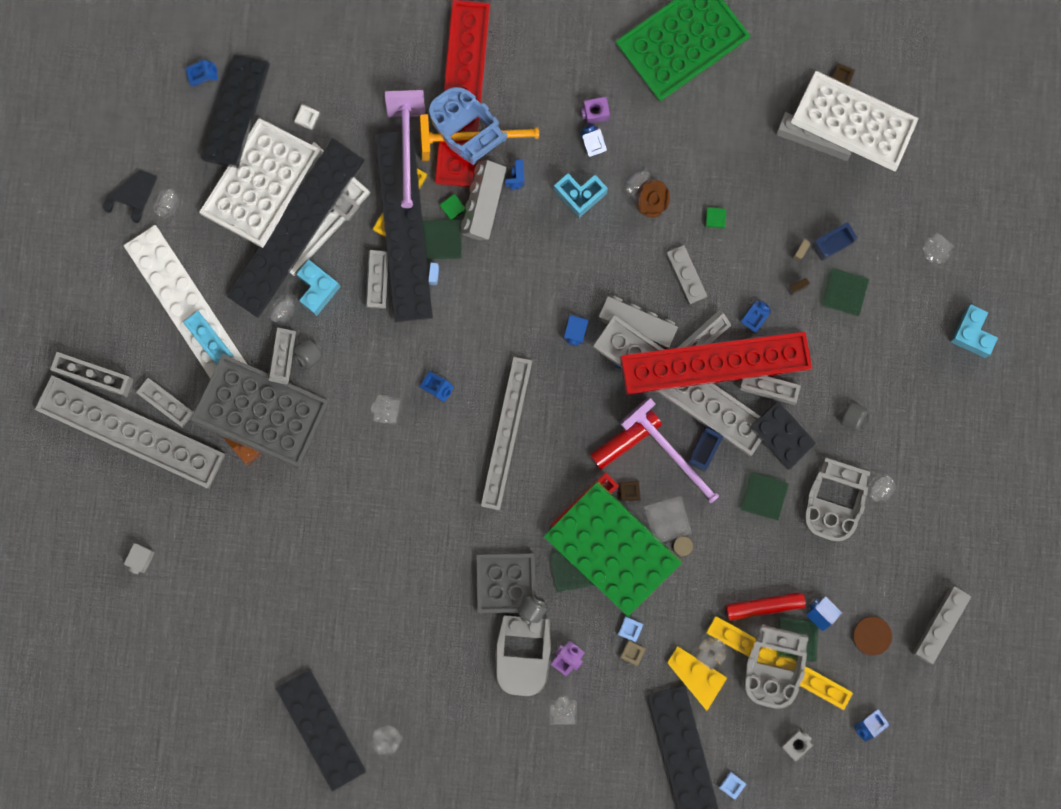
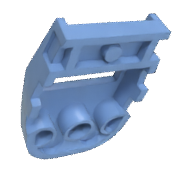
(455, 110)

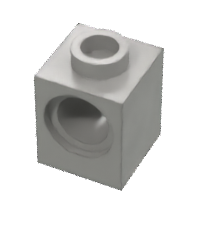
(138, 559)
(788, 747)

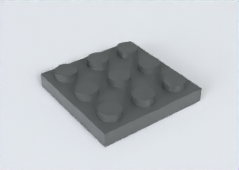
(504, 581)

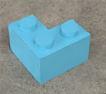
(580, 198)
(321, 287)
(969, 333)

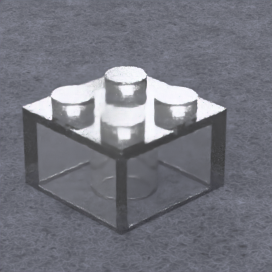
(667, 519)

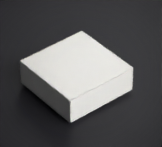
(306, 117)

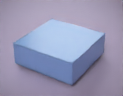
(433, 276)
(630, 629)
(732, 785)

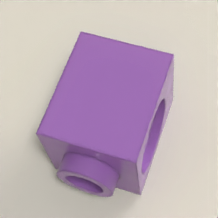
(601, 104)

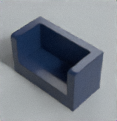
(834, 241)
(705, 449)

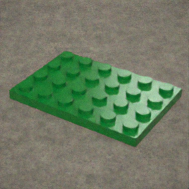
(681, 43)
(612, 548)

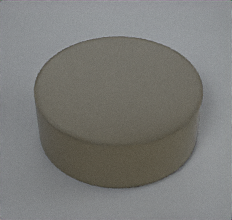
(683, 546)

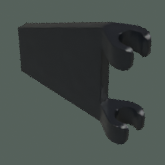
(133, 193)

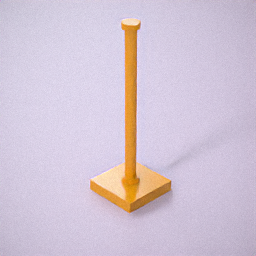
(427, 137)

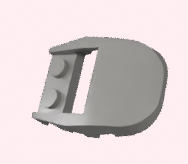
(830, 519)
(517, 674)
(771, 684)

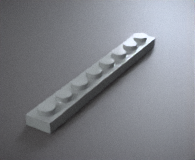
(506, 433)

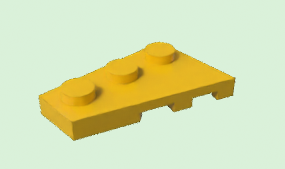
(696, 676)

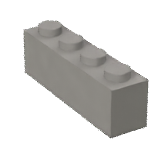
(799, 135)
(483, 200)
(647, 323)
(91, 374)
(941, 625)

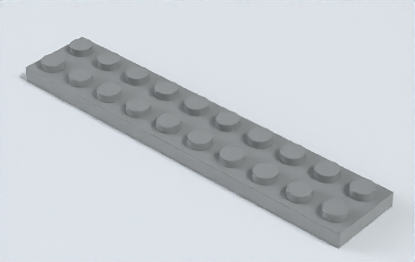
(703, 402)
(130, 432)

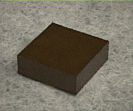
(843, 74)
(798, 286)
(630, 491)

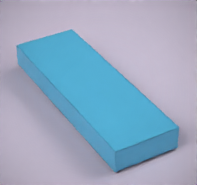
(206, 337)

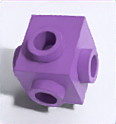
(568, 658)

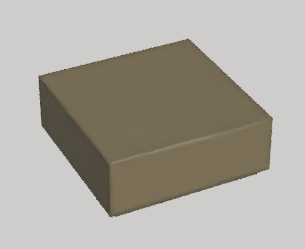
(801, 251)
(632, 653)

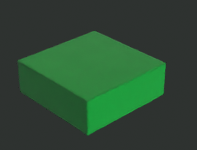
(452, 207)
(716, 218)

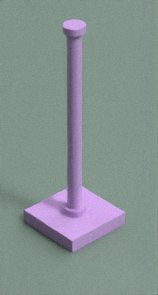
(404, 105)
(638, 415)

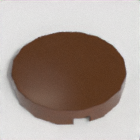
(652, 198)
(872, 636)

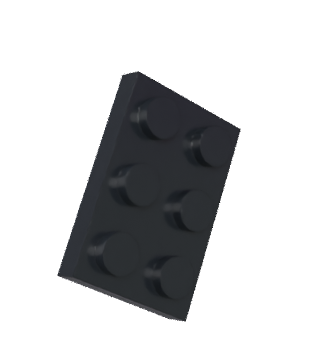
(782, 435)

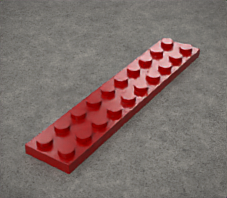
(464, 71)
(715, 363)

